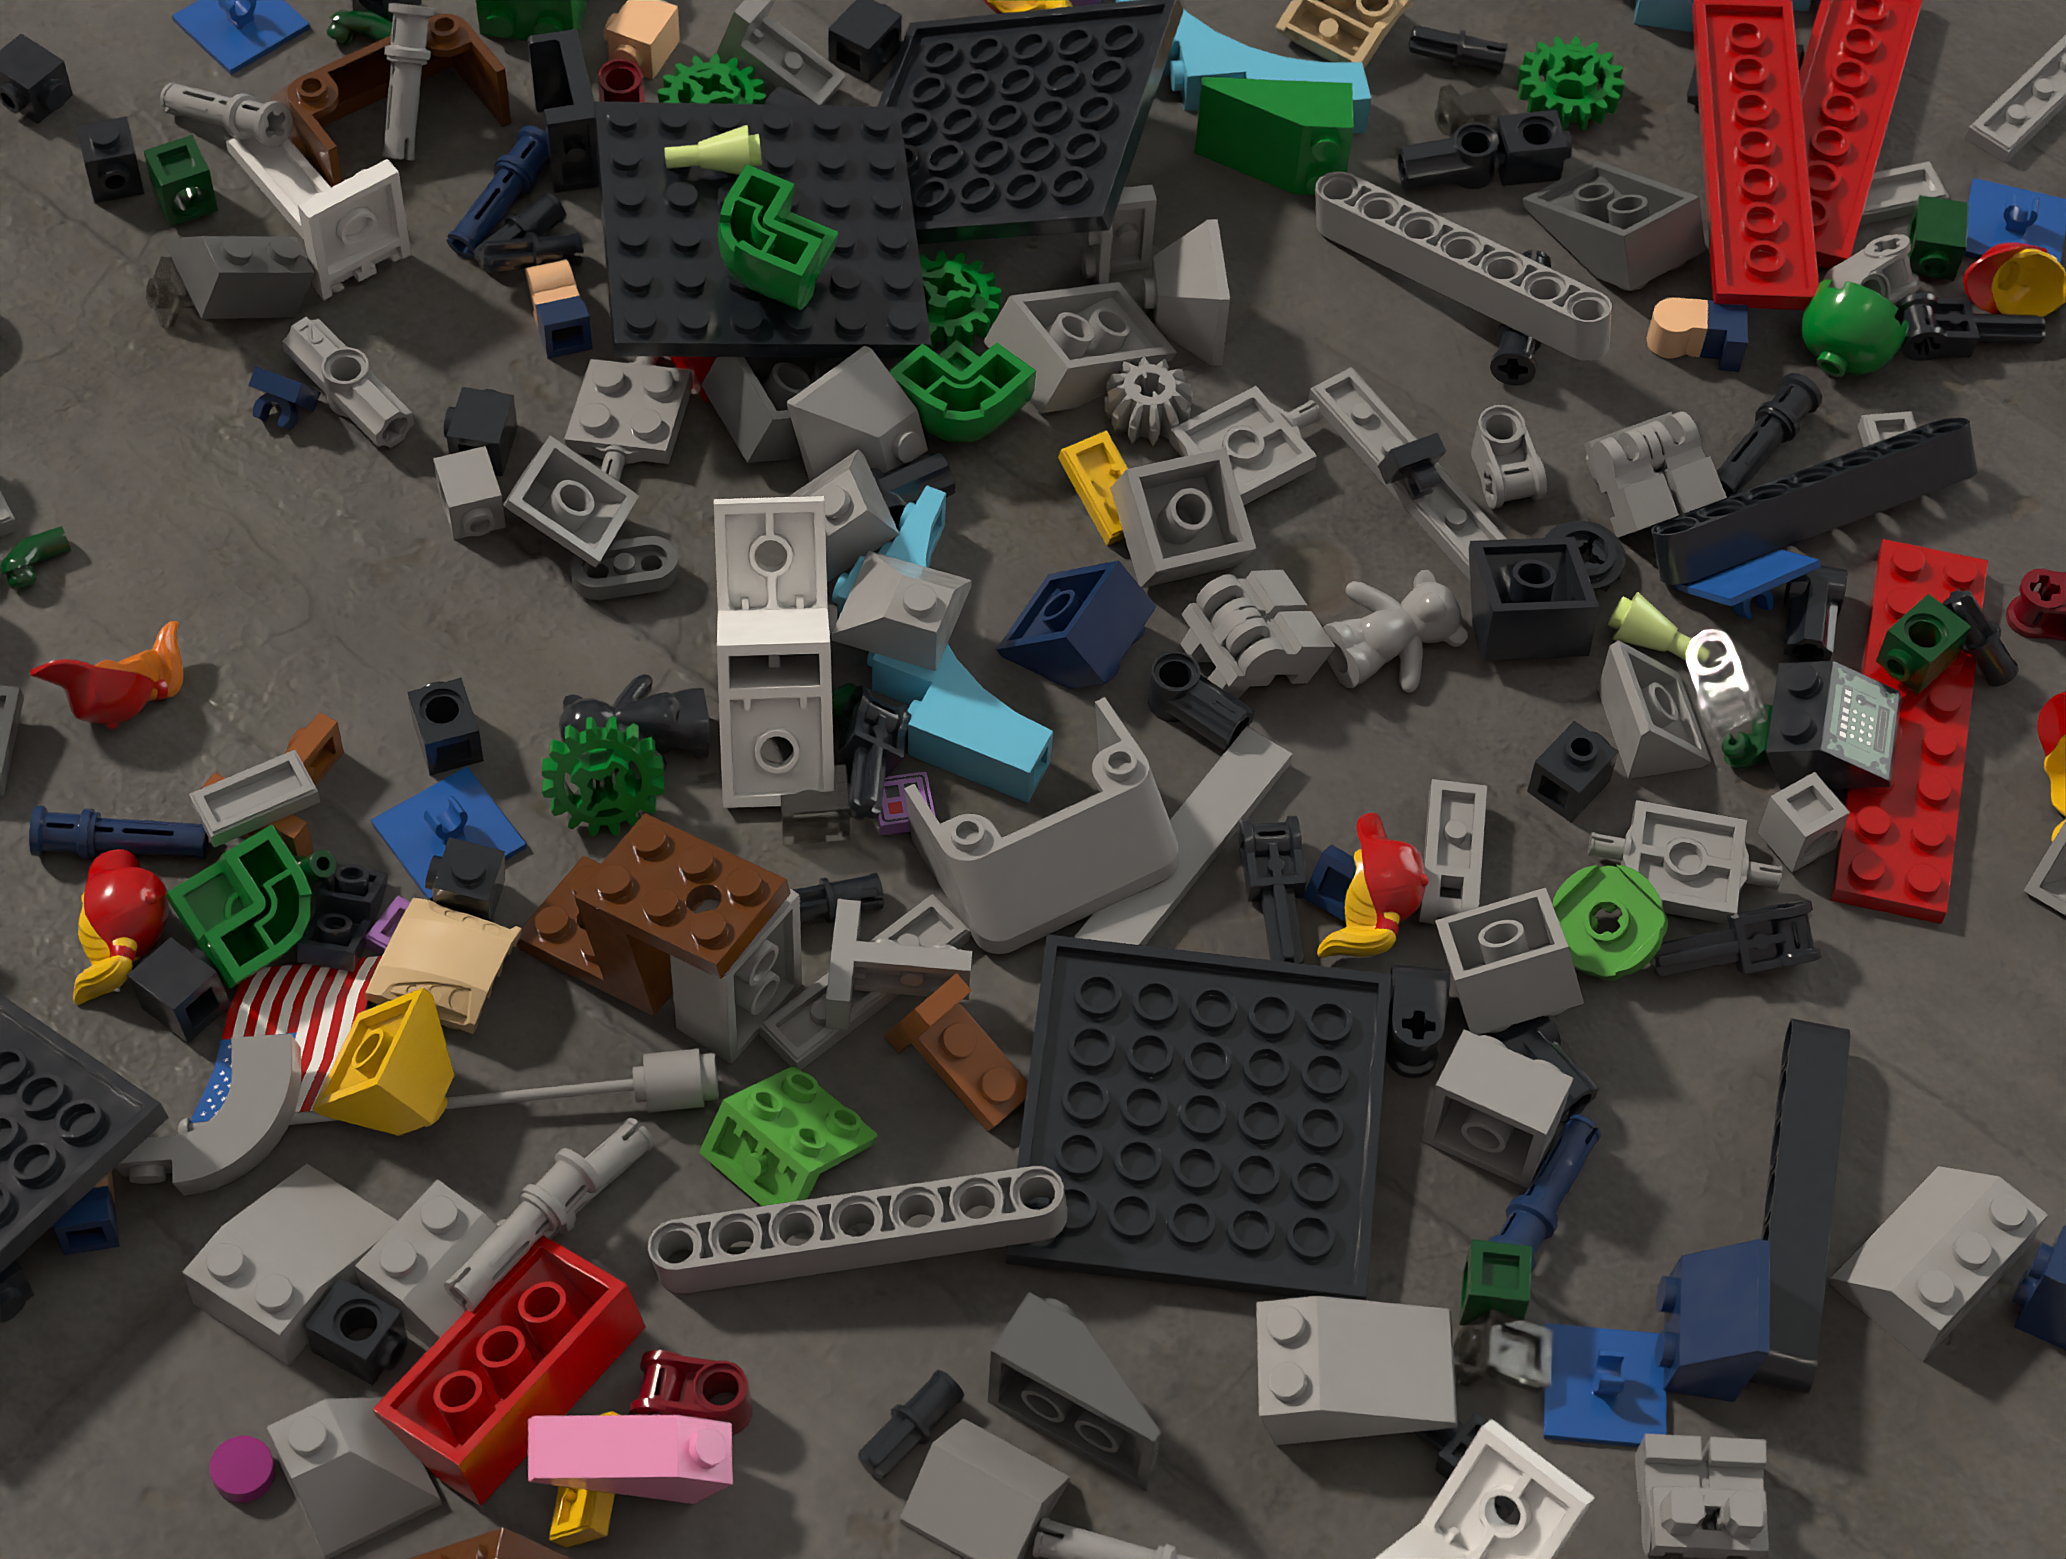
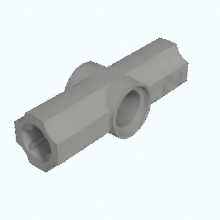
(348, 382)

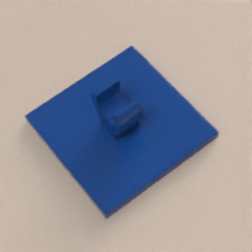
(240, 30)
(2013, 215)
(1752, 578)
(450, 808)
(1603, 1386)

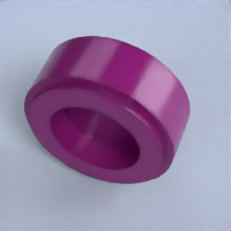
(242, 1469)

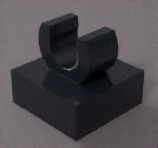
(1415, 465)

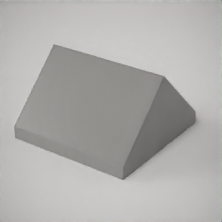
(1649, 714)
(981, 1495)

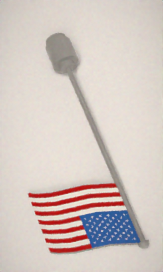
(322, 1005)

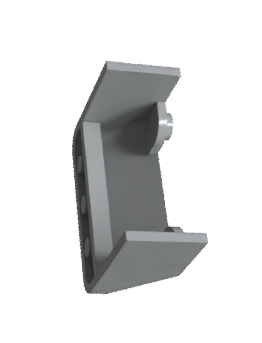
(1061, 865)

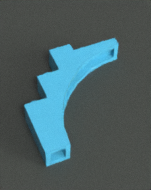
(1206, 53)
(952, 715)

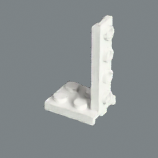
(341, 226)

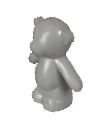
(1367, 643)

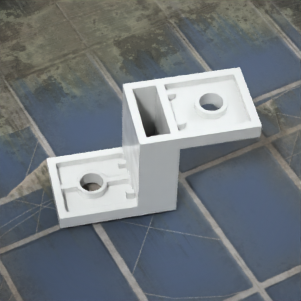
(773, 649)
(1464, 1515)

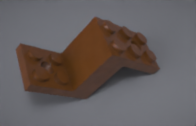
(643, 910)

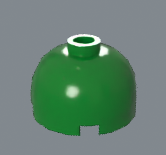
(1851, 329)

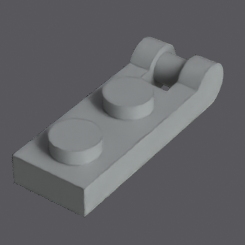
(1453, 848)

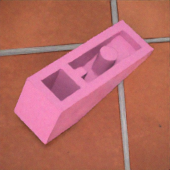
(632, 1455)

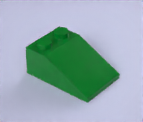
(1276, 129)

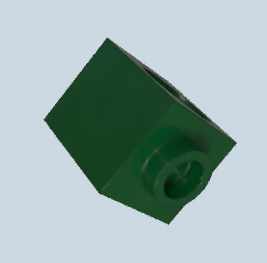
(181, 180)
(1937, 237)
(1923, 643)
(1495, 1279)

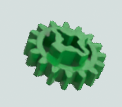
(1570, 82)
(712, 84)
(958, 299)
(596, 755)

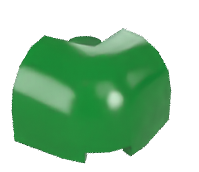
(767, 243)
(962, 393)
(246, 906)

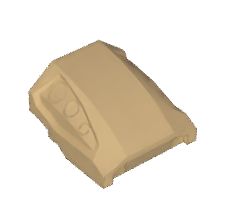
(1341, 27)
(448, 956)

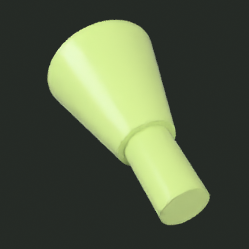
(721, 153)
(1644, 626)

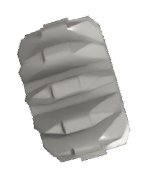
(1147, 400)

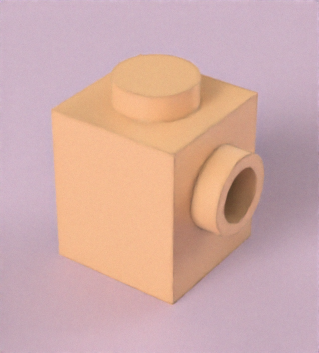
(643, 34)

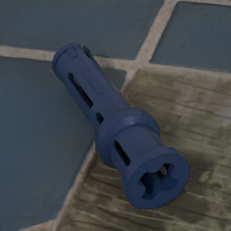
(513, 177)
(91, 834)
(1533, 1215)

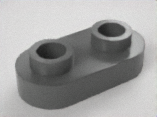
(625, 569)

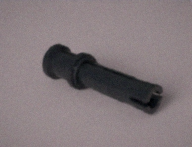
(1515, 360)
(1774, 424)

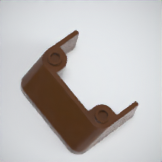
(365, 79)

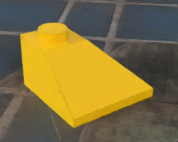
(390, 1068)

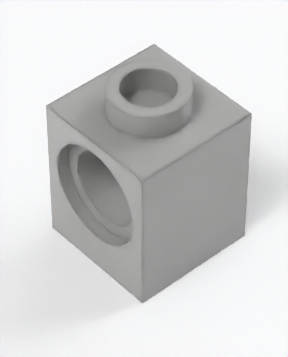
(469, 493)
(1803, 822)

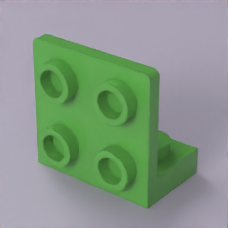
(783, 1136)

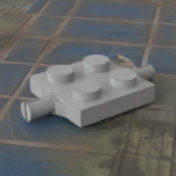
(629, 412)
(1259, 440)
(1689, 858)

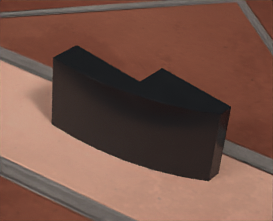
(342, 918)

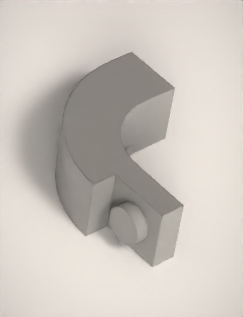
(243, 1130)

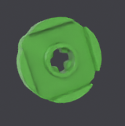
(1641, 922)

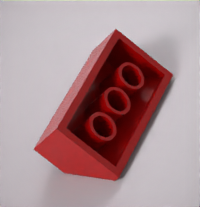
(514, 1357)

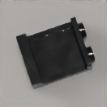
(568, 103)

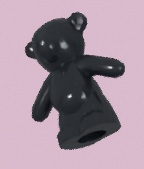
(671, 719)

